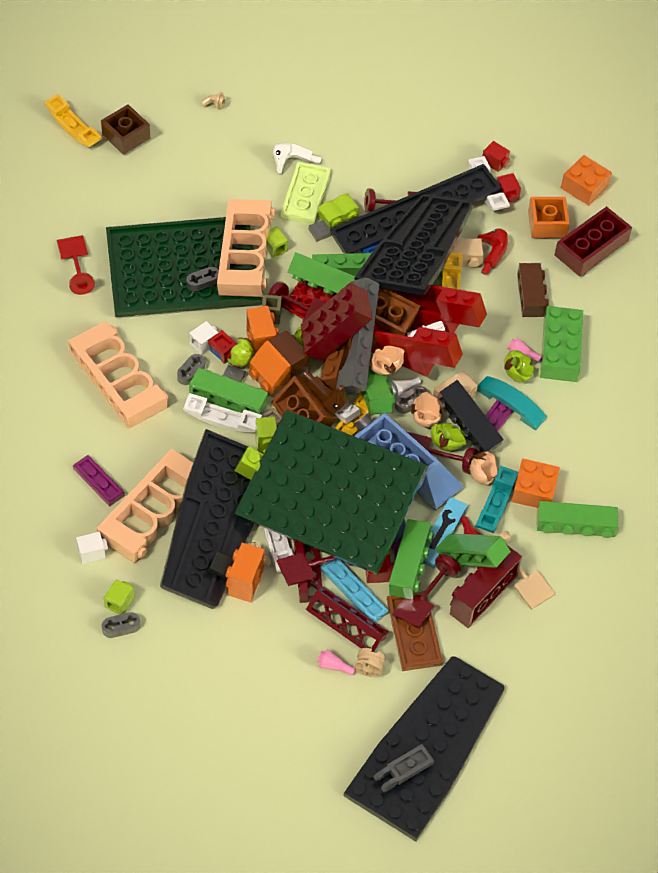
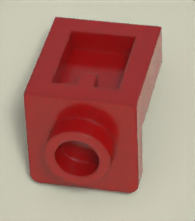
(222, 344)

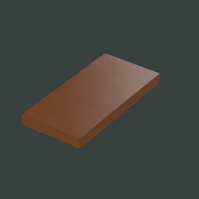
(415, 646)

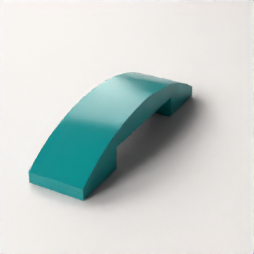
(513, 399)
(497, 499)

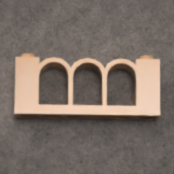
(245, 281)
(134, 409)
(134, 544)

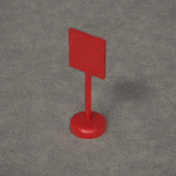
(72, 248)

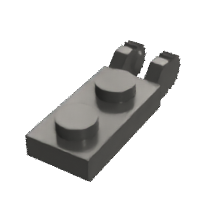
(405, 767)

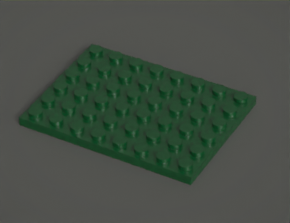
(155, 258)
(331, 491)

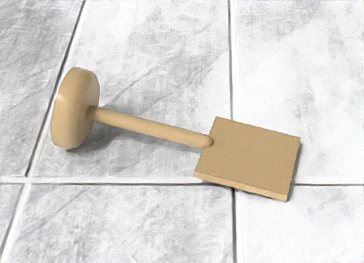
(532, 587)

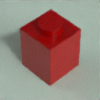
(496, 156)
(509, 186)
(384, 573)

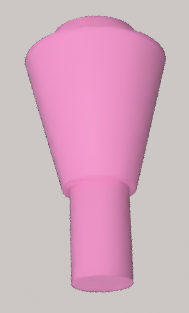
(521, 346)
(331, 661)

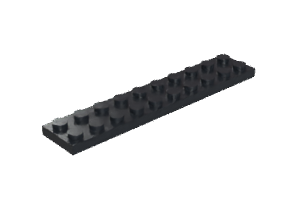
(374, 226)

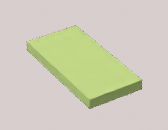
(305, 193)

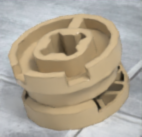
(369, 662)

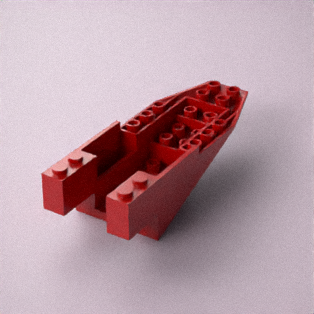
(427, 344)

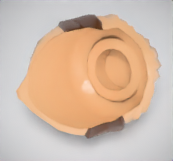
(387, 360)
(426, 410)
(483, 468)

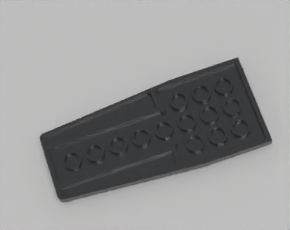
(417, 245)
(207, 521)
(448, 724)

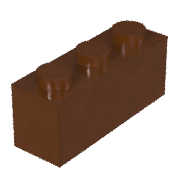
(532, 289)

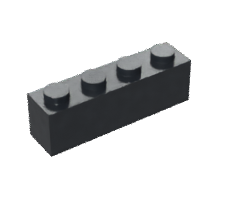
(469, 418)

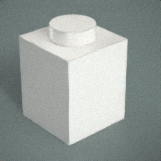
(199, 337)
(91, 547)

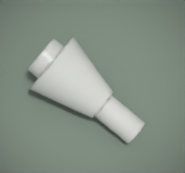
(401, 386)

